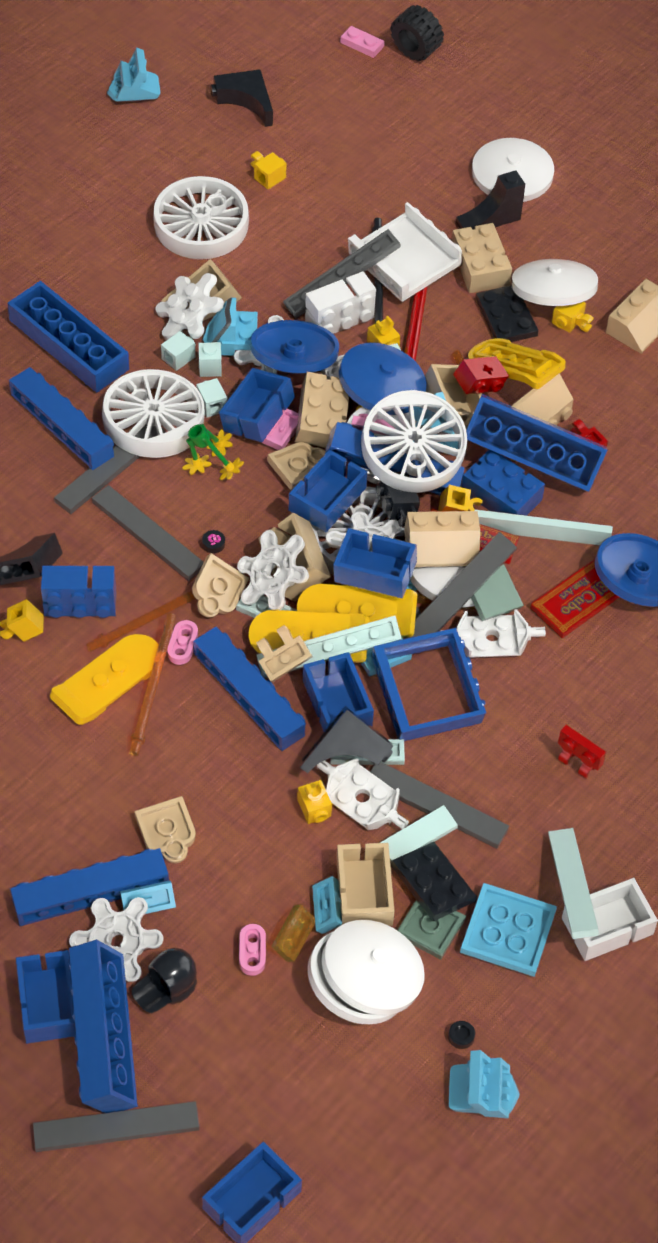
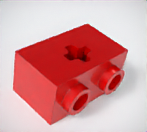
(481, 375)

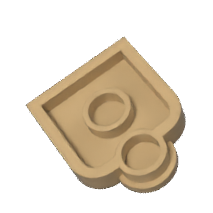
(294, 462)
(218, 587)
(167, 828)

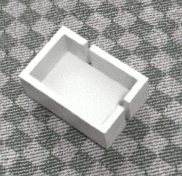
(336, 306)
(620, 915)

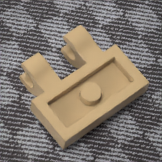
(284, 658)

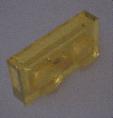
(294, 933)

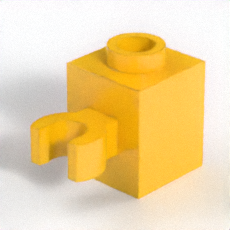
(268, 169)
(571, 315)
(383, 333)
(457, 499)
(22, 620)
(314, 802)

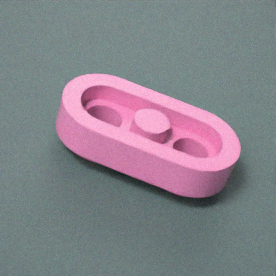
(182, 644)
(252, 951)

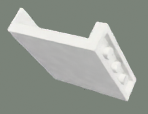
(420, 260)

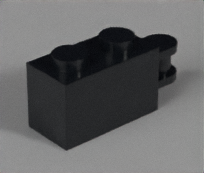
(397, 502)

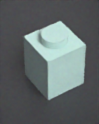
(178, 350)
(210, 359)
(213, 396)

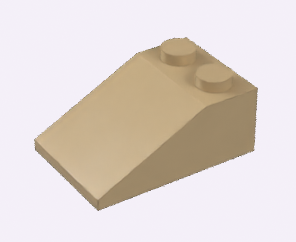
(222, 288)

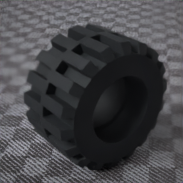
(417, 33)

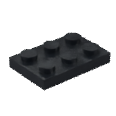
(506, 314)
(433, 881)

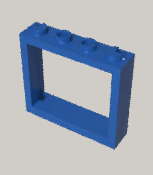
(463, 666)

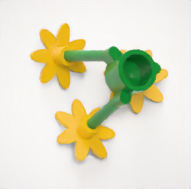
(200, 437)

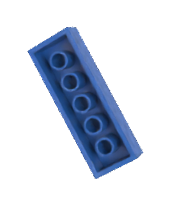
(68, 336)
(535, 442)
(102, 1027)

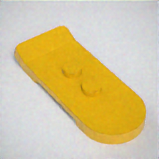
(521, 362)
(355, 600)
(303, 623)
(106, 678)

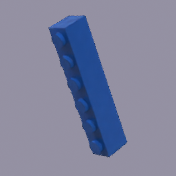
(62, 418)
(346, 442)
(249, 688)
(80, 888)

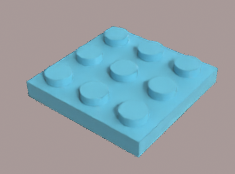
(508, 929)

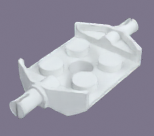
(509, 629)
(352, 779)

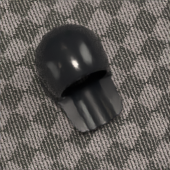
(177, 971)

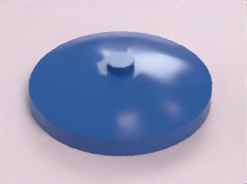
(294, 346)
(377, 371)
(630, 567)

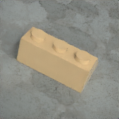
(636, 318)
(549, 402)
(444, 537)

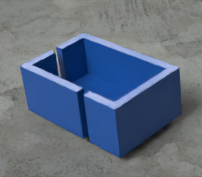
(257, 404)
(503, 485)
(326, 491)
(380, 571)
(67, 594)
(337, 689)
(46, 997)
(252, 1193)

